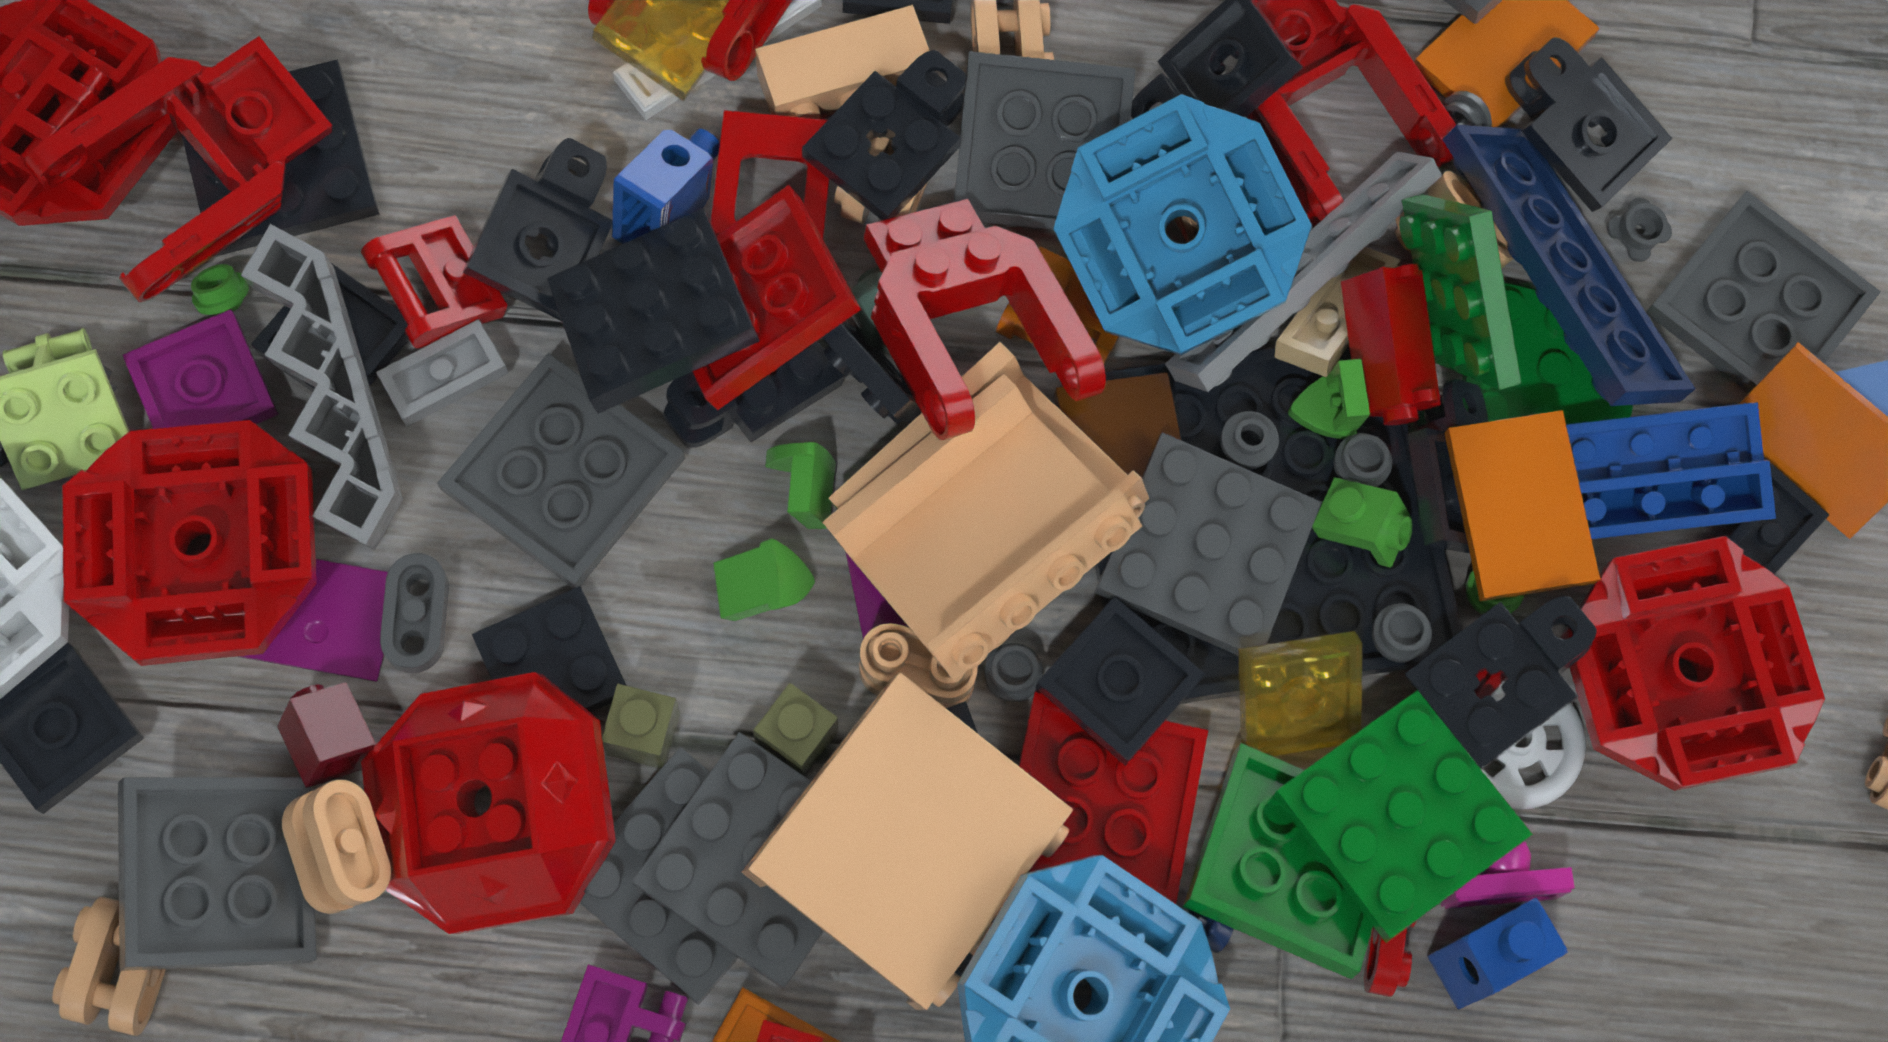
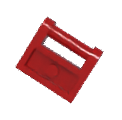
(439, 255)

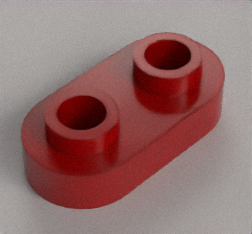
(1387, 964)

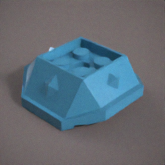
(1170, 166)
(1097, 924)

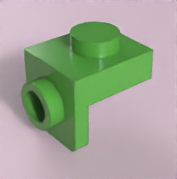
(1365, 519)

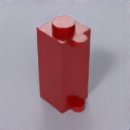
(1393, 339)

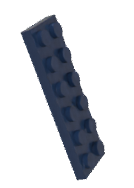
(1568, 267)

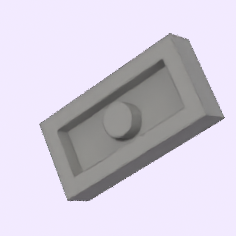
(442, 372)

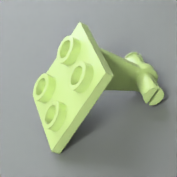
(56, 408)

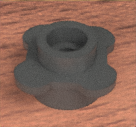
(1651, 220)

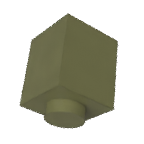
(640, 726)
(796, 729)

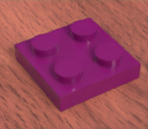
(201, 376)

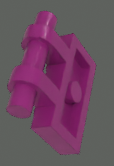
(611, 1008)

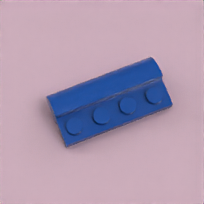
(1672, 470)

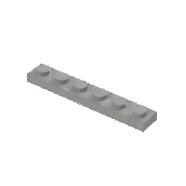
(1327, 254)

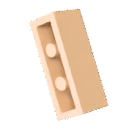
(824, 68)

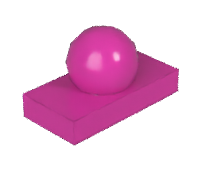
(1512, 882)

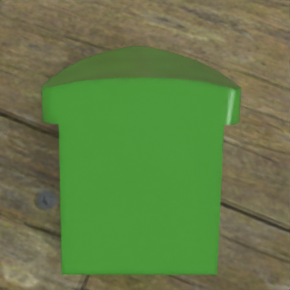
(1334, 403)
(810, 482)
(761, 581)

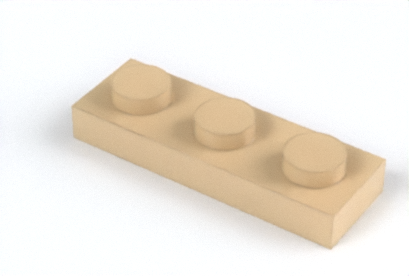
(1319, 331)

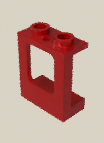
(765, 137)

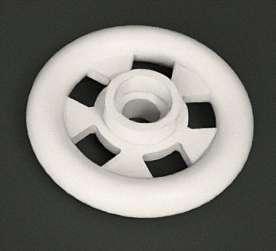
(1559, 766)

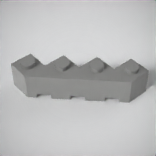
(340, 414)

